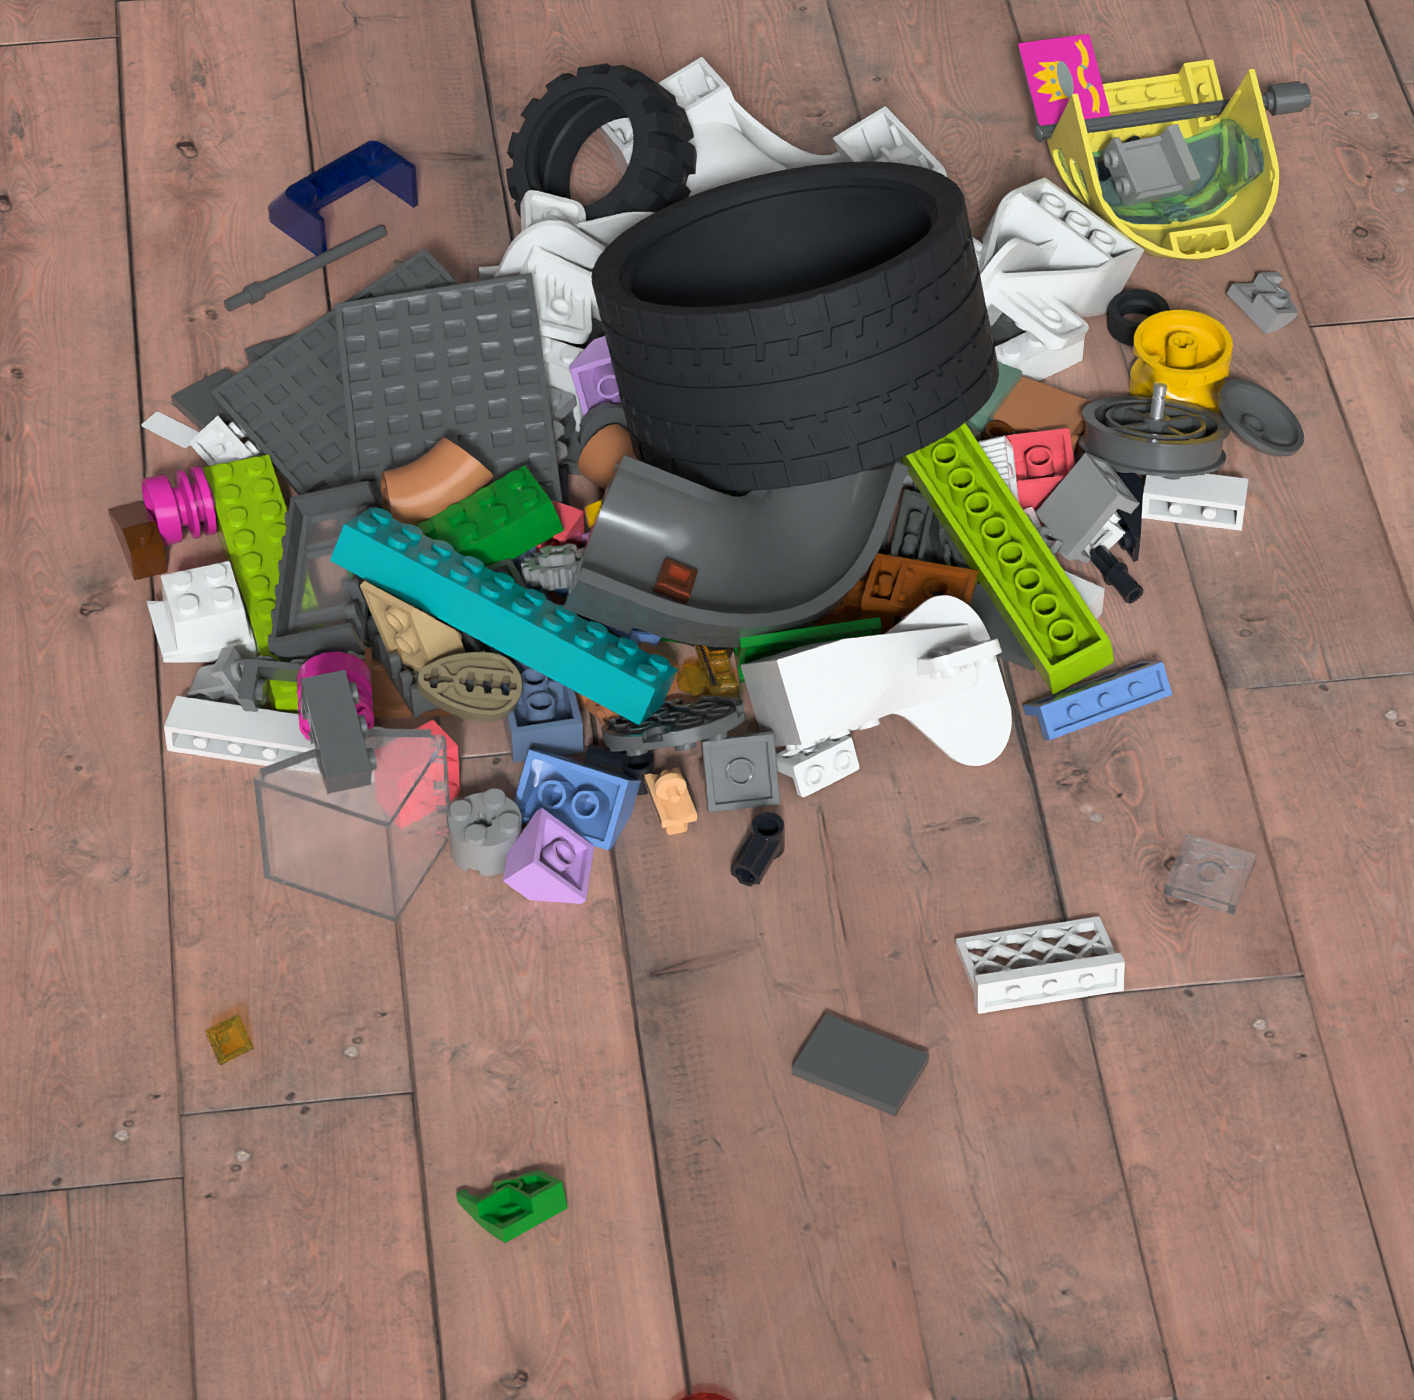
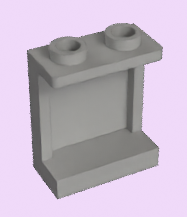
(1151, 167)
(1084, 505)

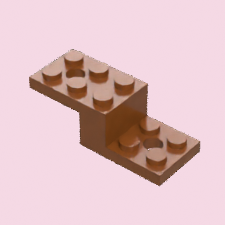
(899, 587)

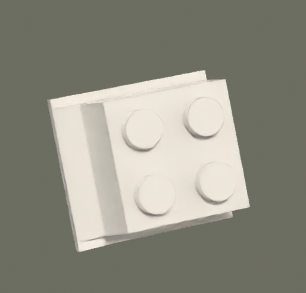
(201, 615)

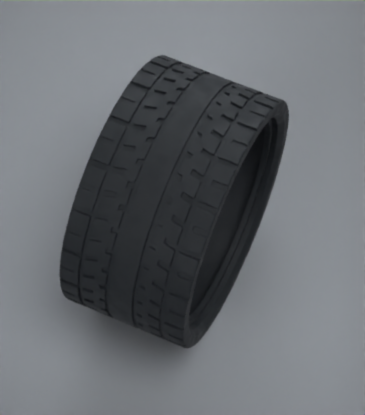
(797, 325)

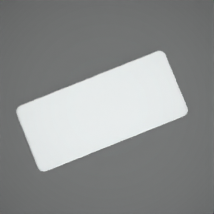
(170, 429)

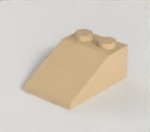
(409, 631)

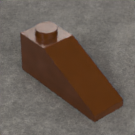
(139, 540)

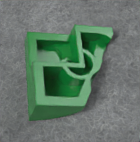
(515, 1204)

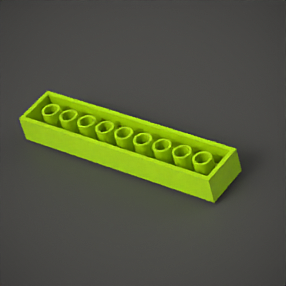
(250, 532)
(1010, 559)

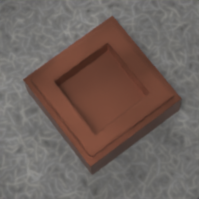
(675, 580)

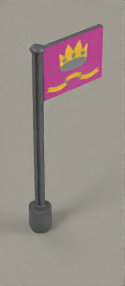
(1069, 66)

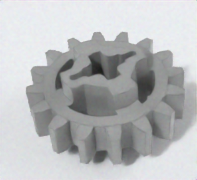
(552, 566)

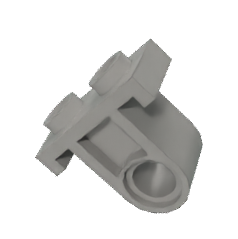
(221, 680)

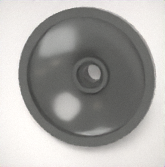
(1260, 418)

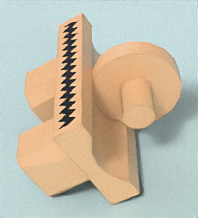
(671, 800)

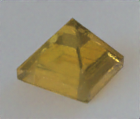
(229, 1039)

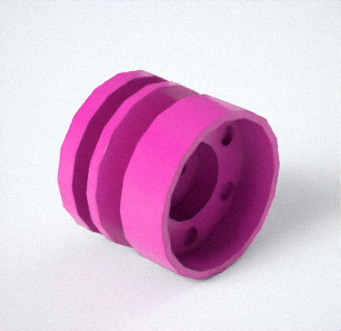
(180, 505)
(356, 672)

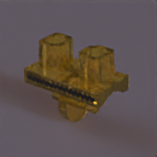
(704, 674)

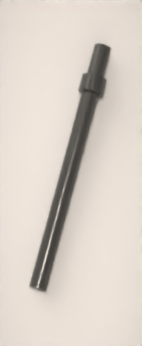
(255, 292)

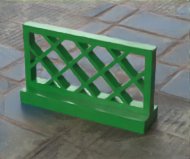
(765, 645)

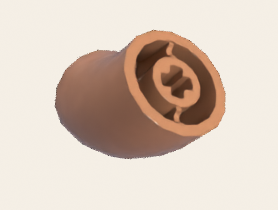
(603, 453)
(432, 483)

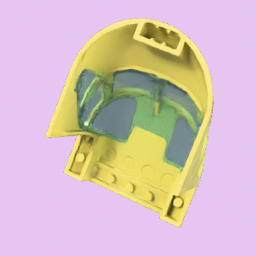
(1229, 150)

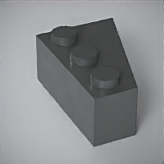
(919, 532)
(337, 731)

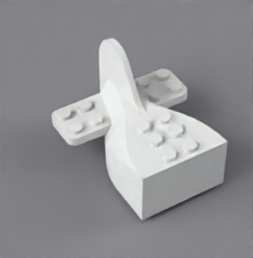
(560, 254)
(1051, 263)
(927, 668)

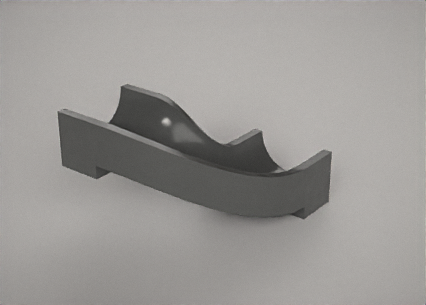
(760, 557)

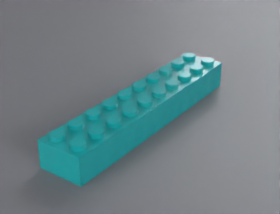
(504, 614)

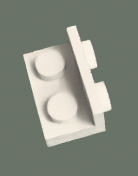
(222, 443)
(819, 764)

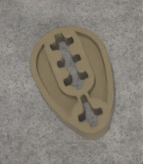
(479, 667)

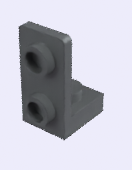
(254, 676)

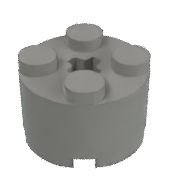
(483, 831)

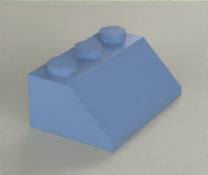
(577, 794)

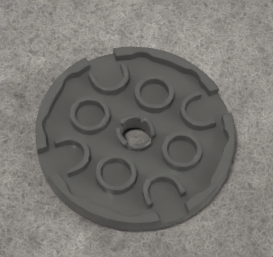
(676, 725)

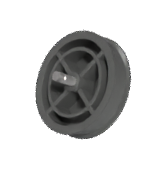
(1154, 435)

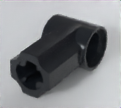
(622, 764)
(760, 849)

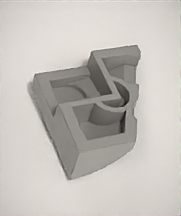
(1265, 301)

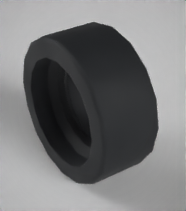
(1132, 302)

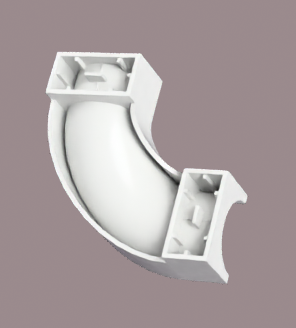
(738, 147)

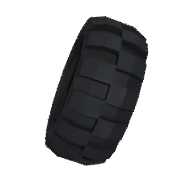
(577, 108)

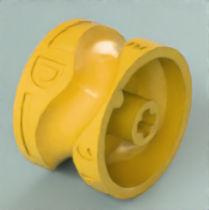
(1185, 353)

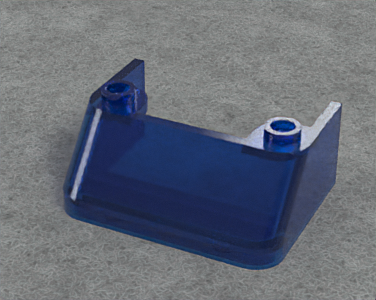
(297, 205)

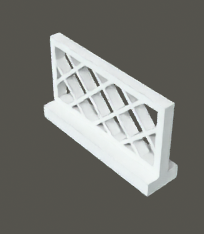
(1041, 979)

